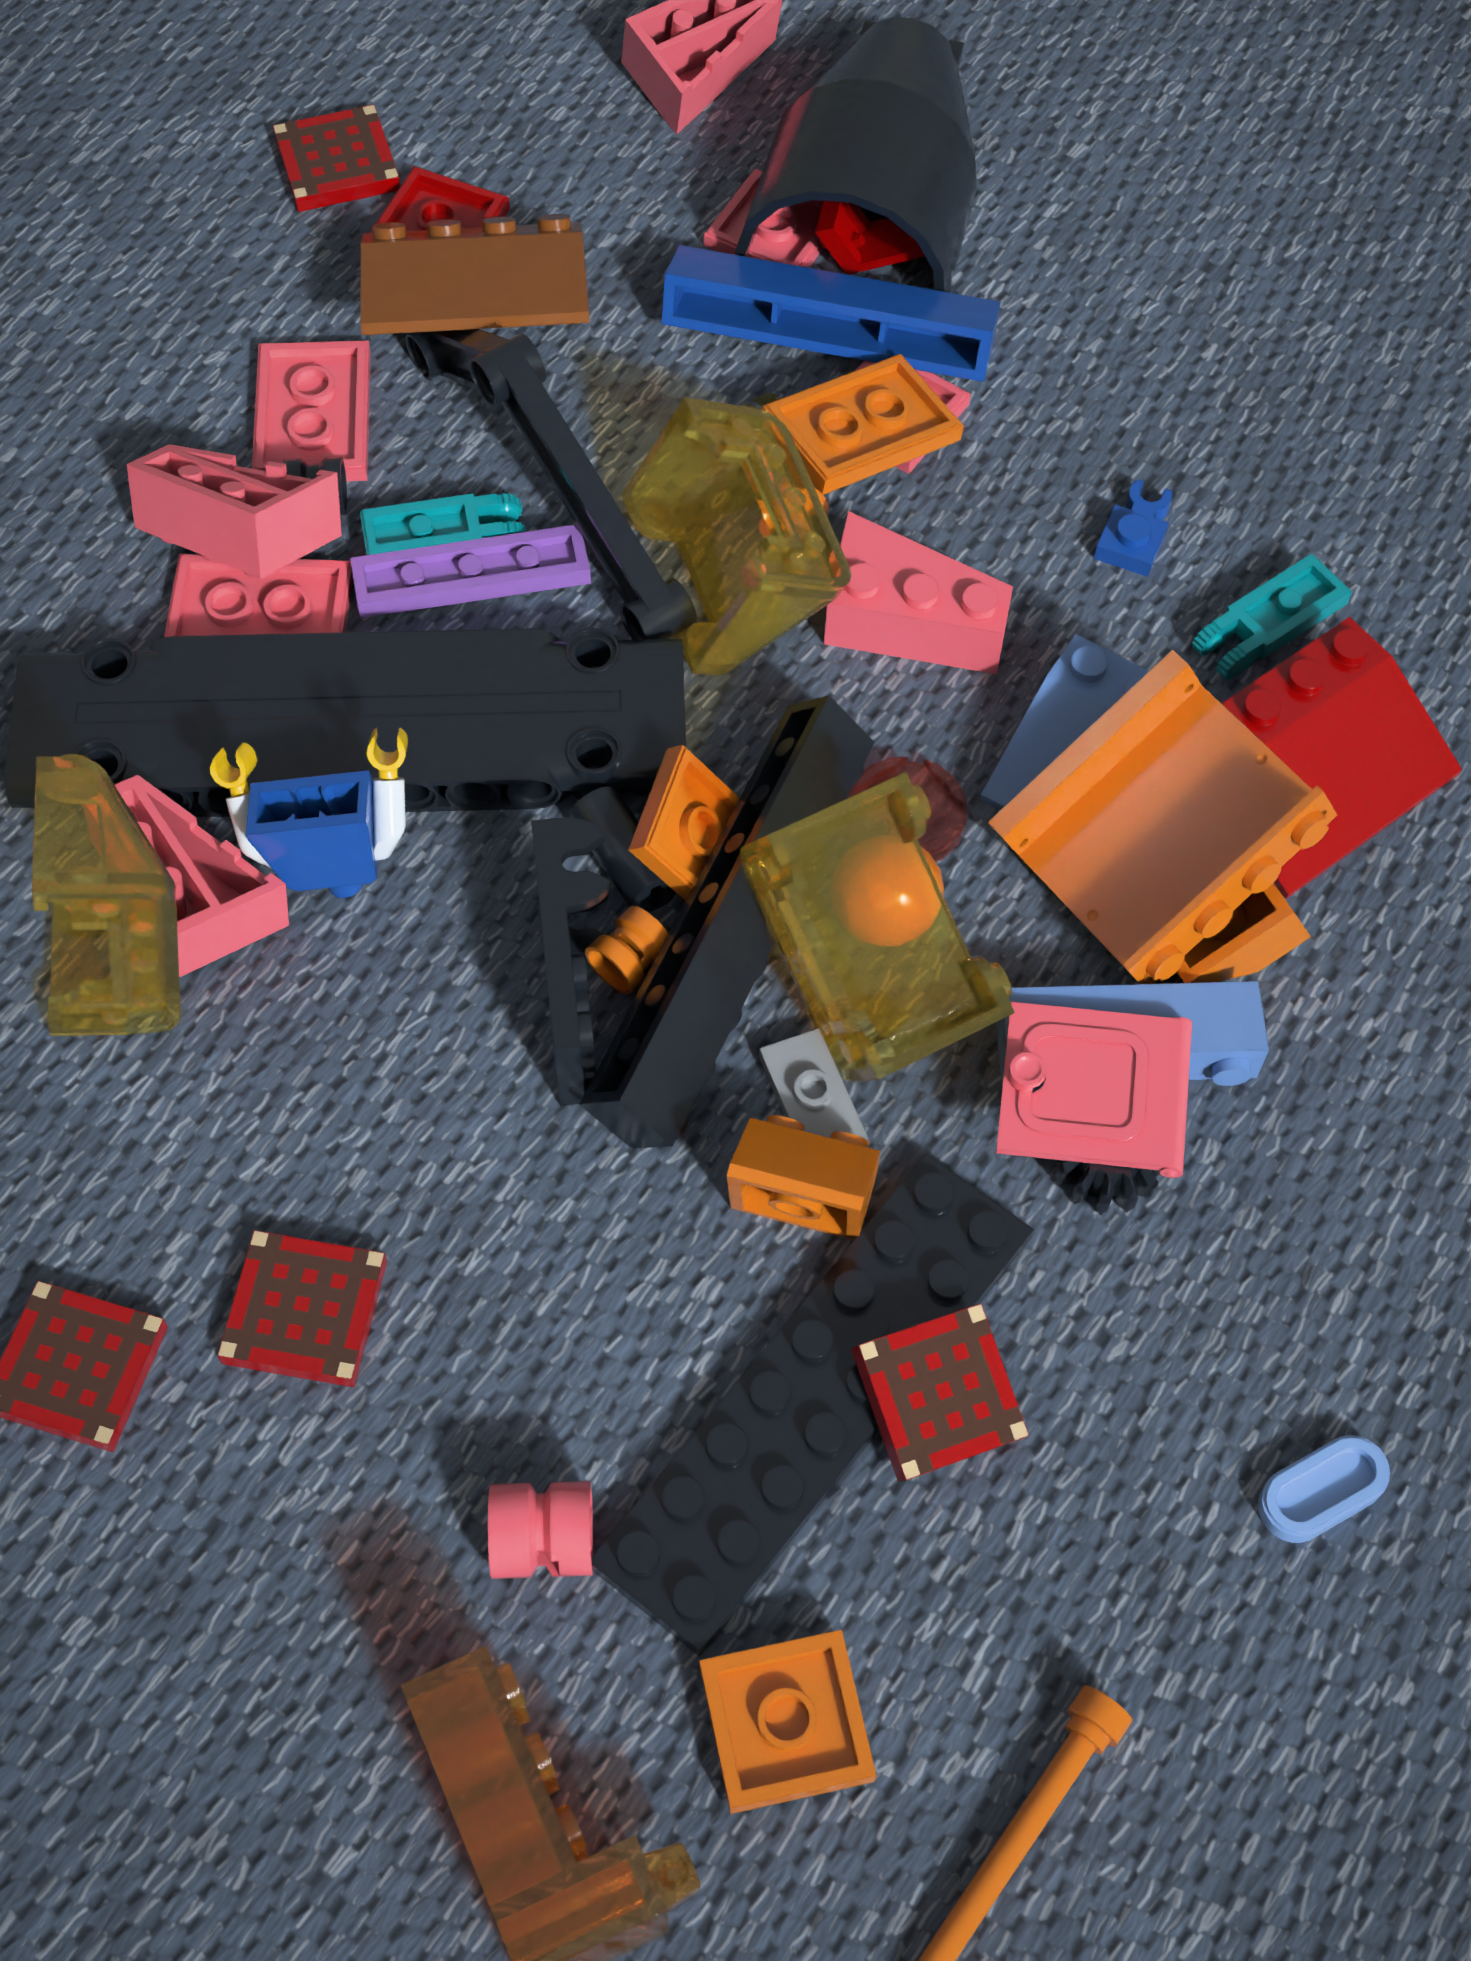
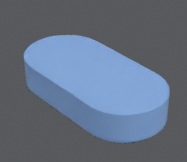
(1323, 1488)

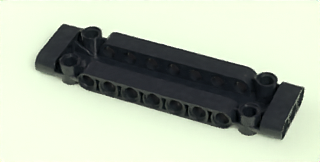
(484, 712)

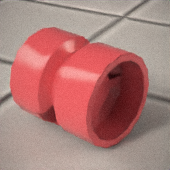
(540, 1529)

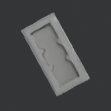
(810, 1085)

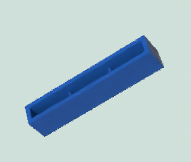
(829, 312)

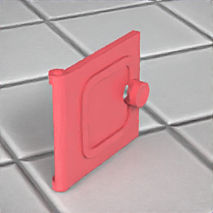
(1108, 1089)

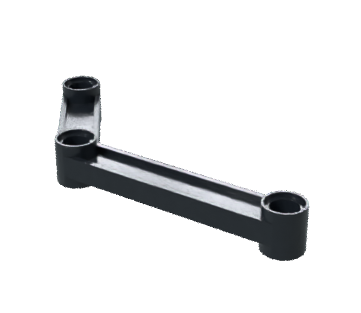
(513, 375)

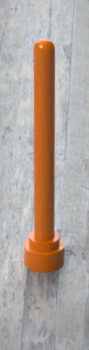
(1092, 1727)

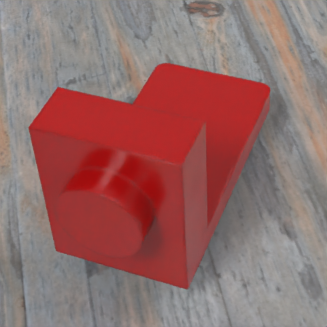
(860, 243)

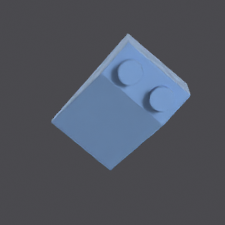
(1069, 701)

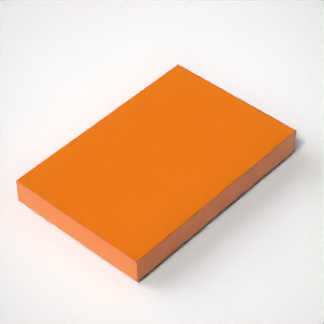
(866, 423)

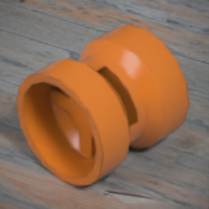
(627, 950)

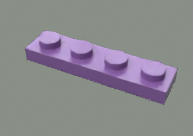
(470, 570)

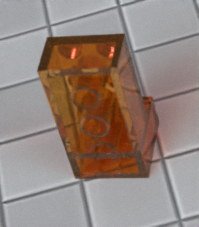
(526, 1853)

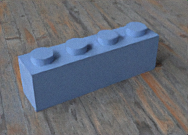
(1225, 1016)

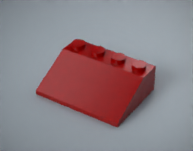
(1355, 731)

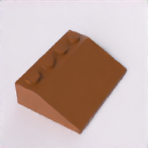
(473, 276)

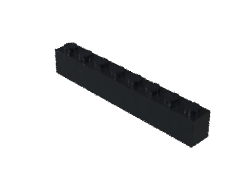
(719, 937)

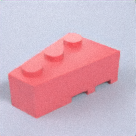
(694, 50)
(232, 511)
(916, 602)
(219, 894)

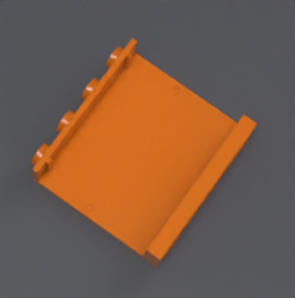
(1162, 821)

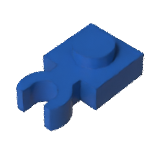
(1135, 532)

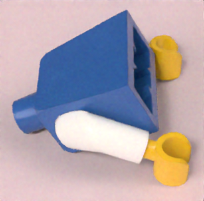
(318, 827)

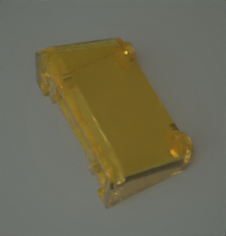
(745, 523)
(110, 907)
(872, 932)

